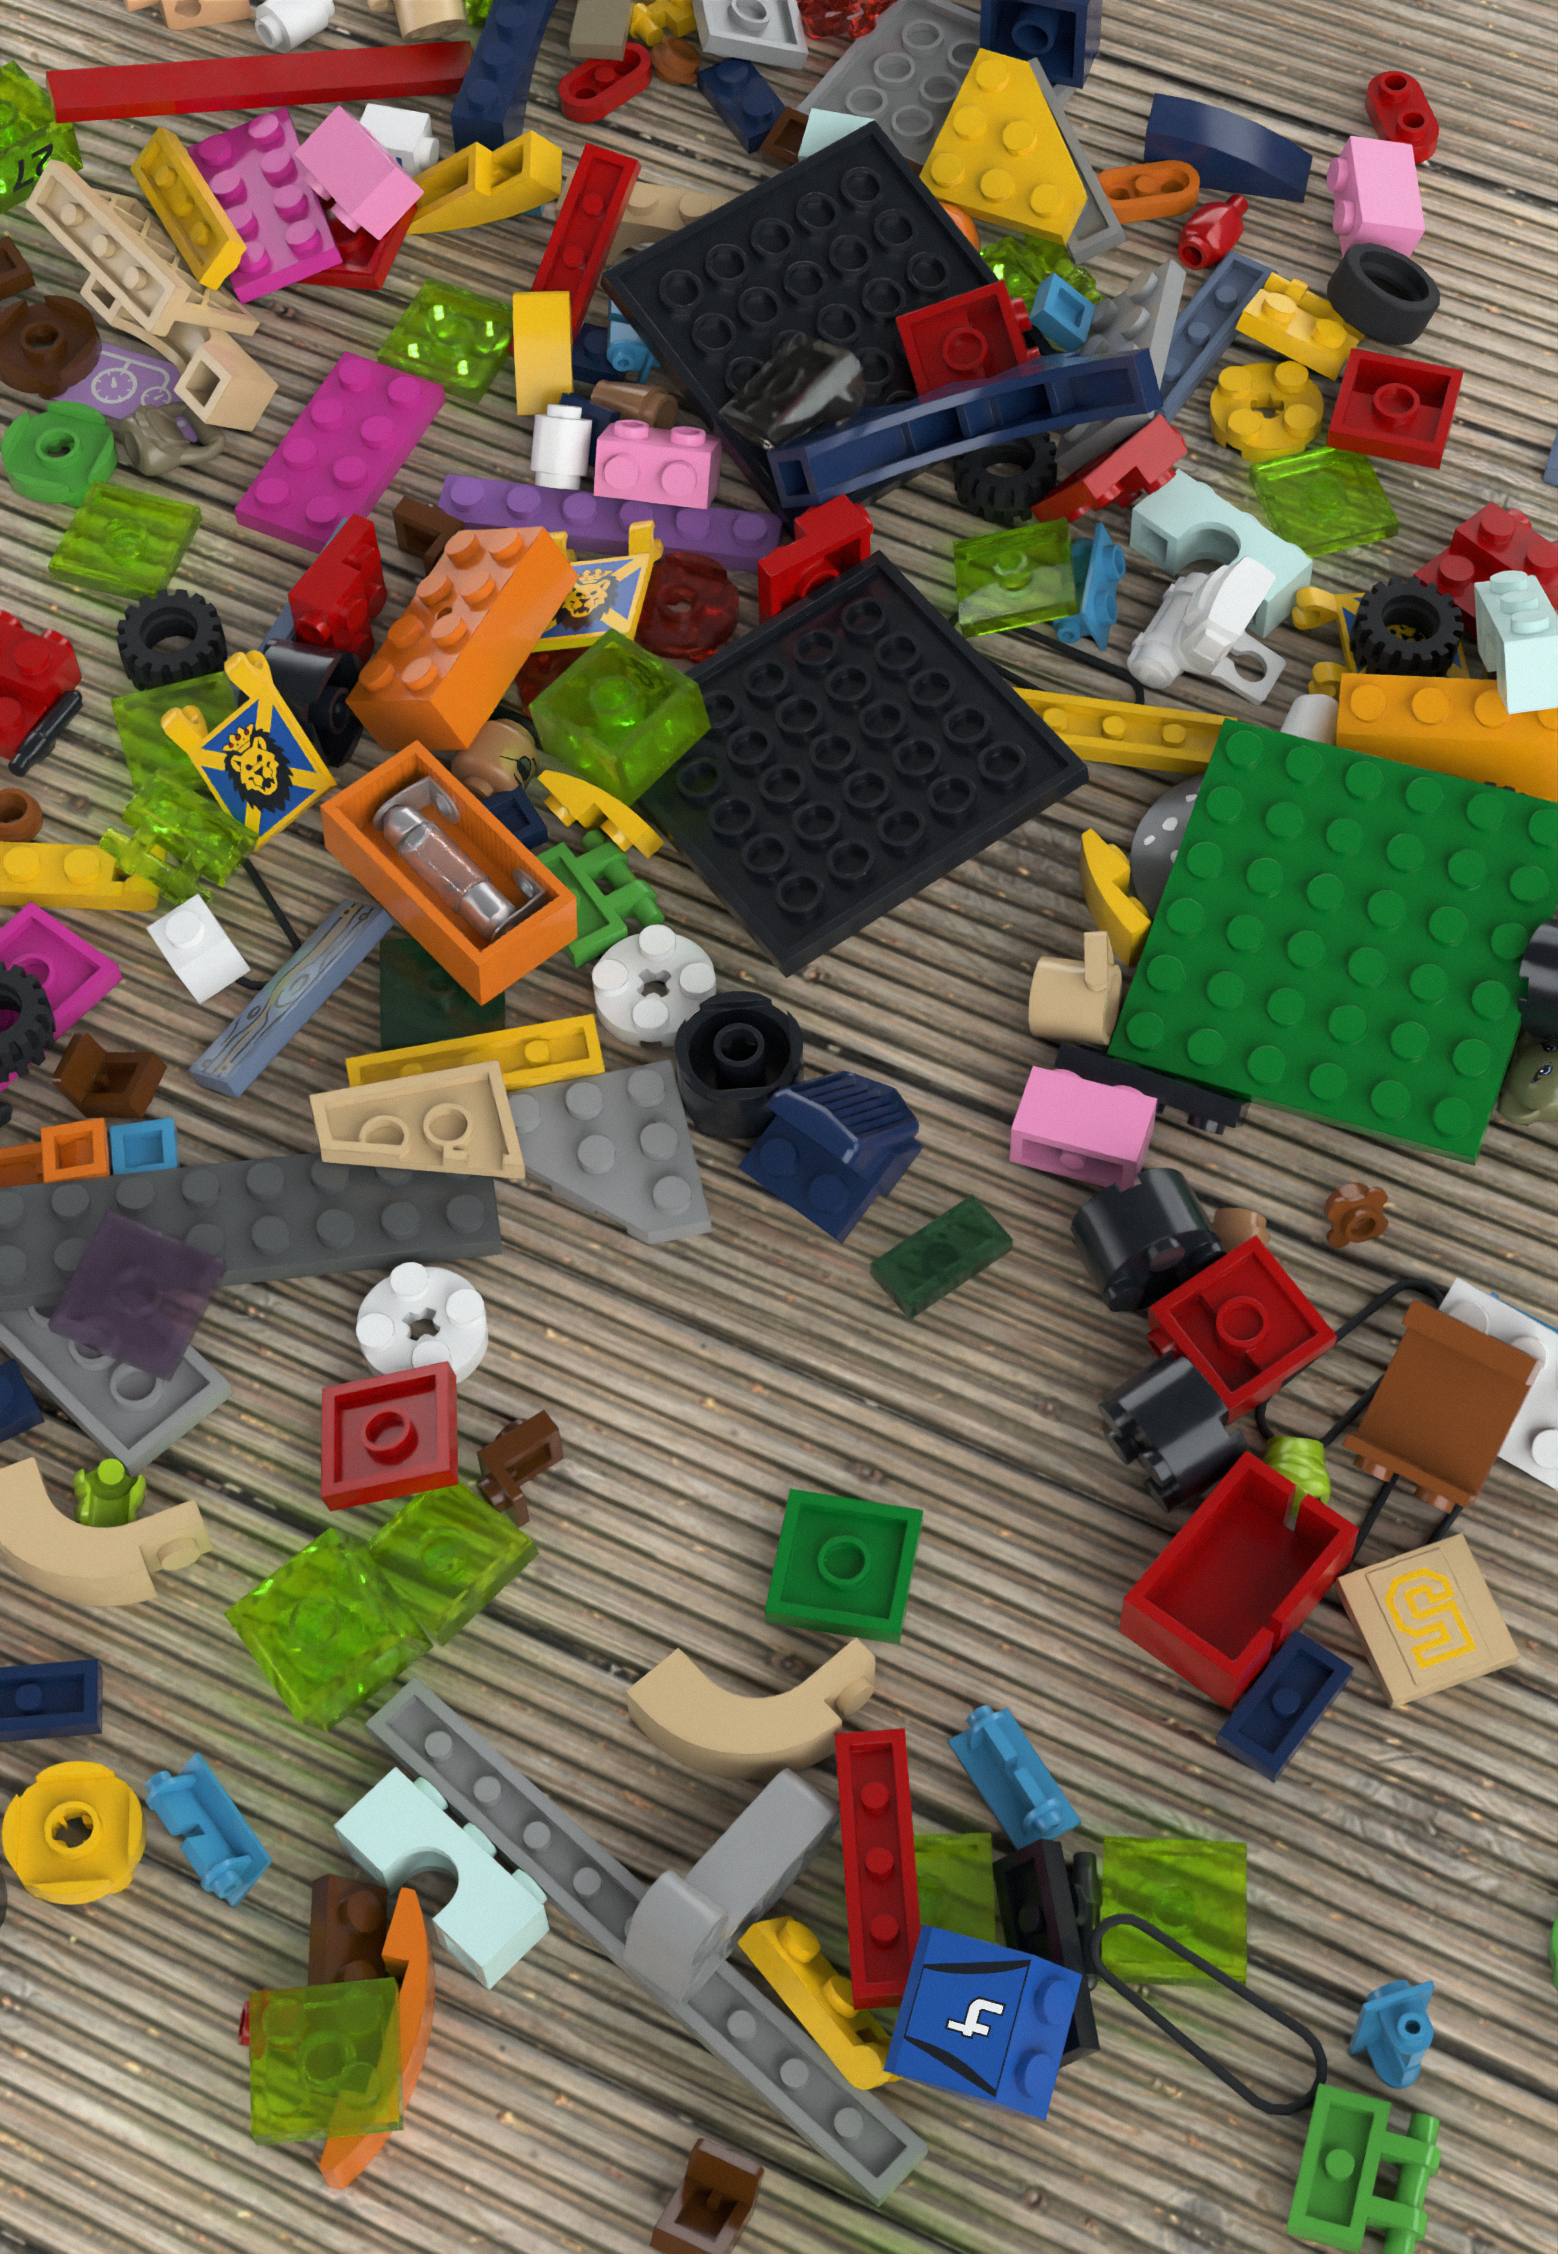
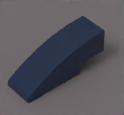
(1226, 149)

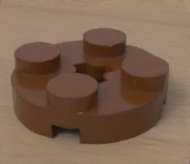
(53, 368)

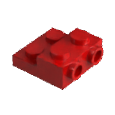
(966, 337)
(1395, 408)
(1118, 475)
(825, 545)
(1487, 545)
(342, 592)
(32, 678)
(1240, 1327)

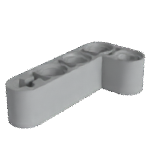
(694, 1921)

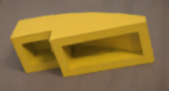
(487, 185)

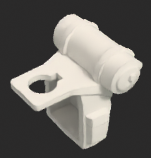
(1204, 622)

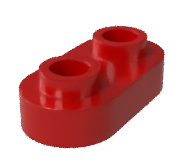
(604, 85)
(1402, 113)

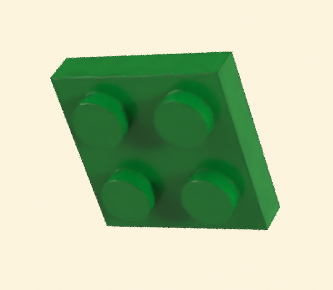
(844, 1566)

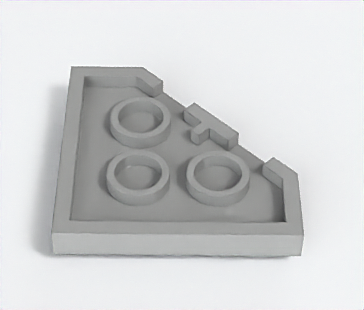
(616, 1149)

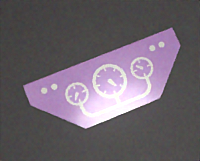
(124, 382)

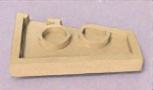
(423, 1122)

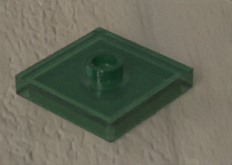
(425, 1002)

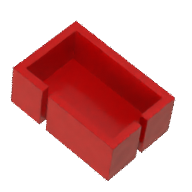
(1237, 1581)

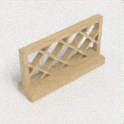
(131, 255)

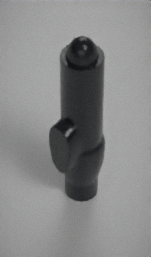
(42, 739)

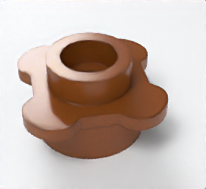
(1355, 1214)

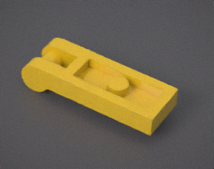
(71, 878)
(820, 1999)

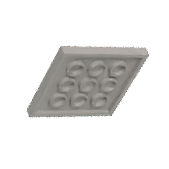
(907, 73)

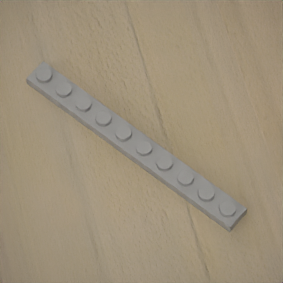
(600, 1899)

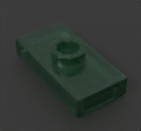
(941, 1256)

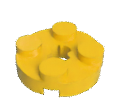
(1266, 385)
(103, 1860)

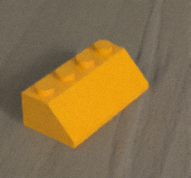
(1450, 729)

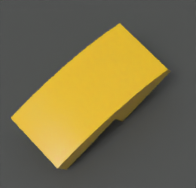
(542, 349)
(594, 808)
(1105, 887)

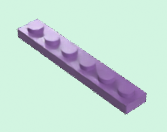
(603, 523)

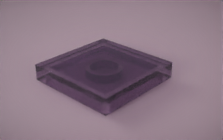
(138, 1296)

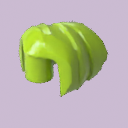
(1303, 1464)
(107, 1495)

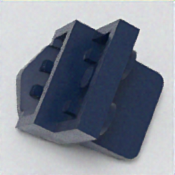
(834, 1148)

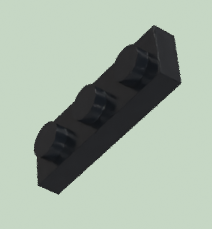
(1207, 1107)
(1042, 1922)

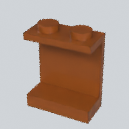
(1443, 1408)

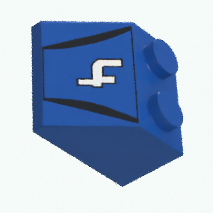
(983, 2022)

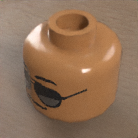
(497, 759)

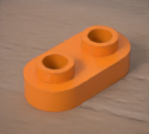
(1151, 190)

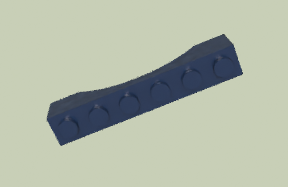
(500, 74)

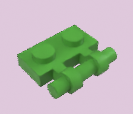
(599, 915)
(1340, 2170)

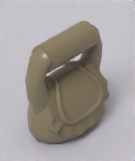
(159, 445)

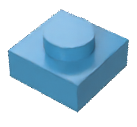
(1062, 313)
(144, 1146)

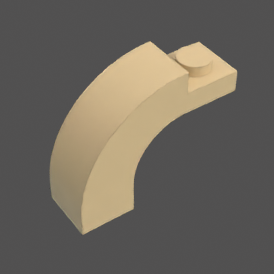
(91, 1562)
(749, 1735)

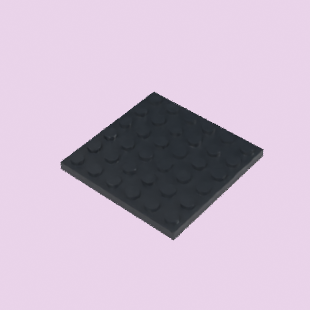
(810, 252)
(851, 764)

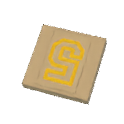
(1426, 1620)

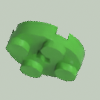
(61, 478)

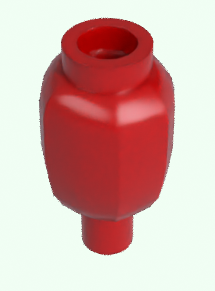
(1211, 233)

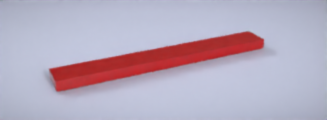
(257, 81)

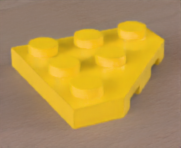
(1005, 153)

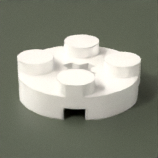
(644, 958)
(419, 1294)

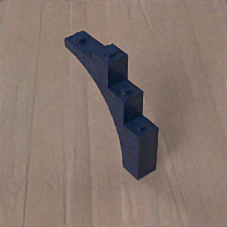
(962, 418)

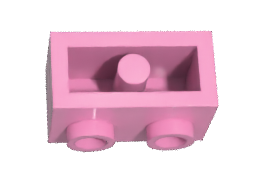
(358, 173)
(1376, 195)
(658, 464)
(1082, 1128)

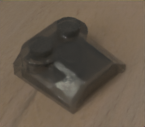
(797, 392)

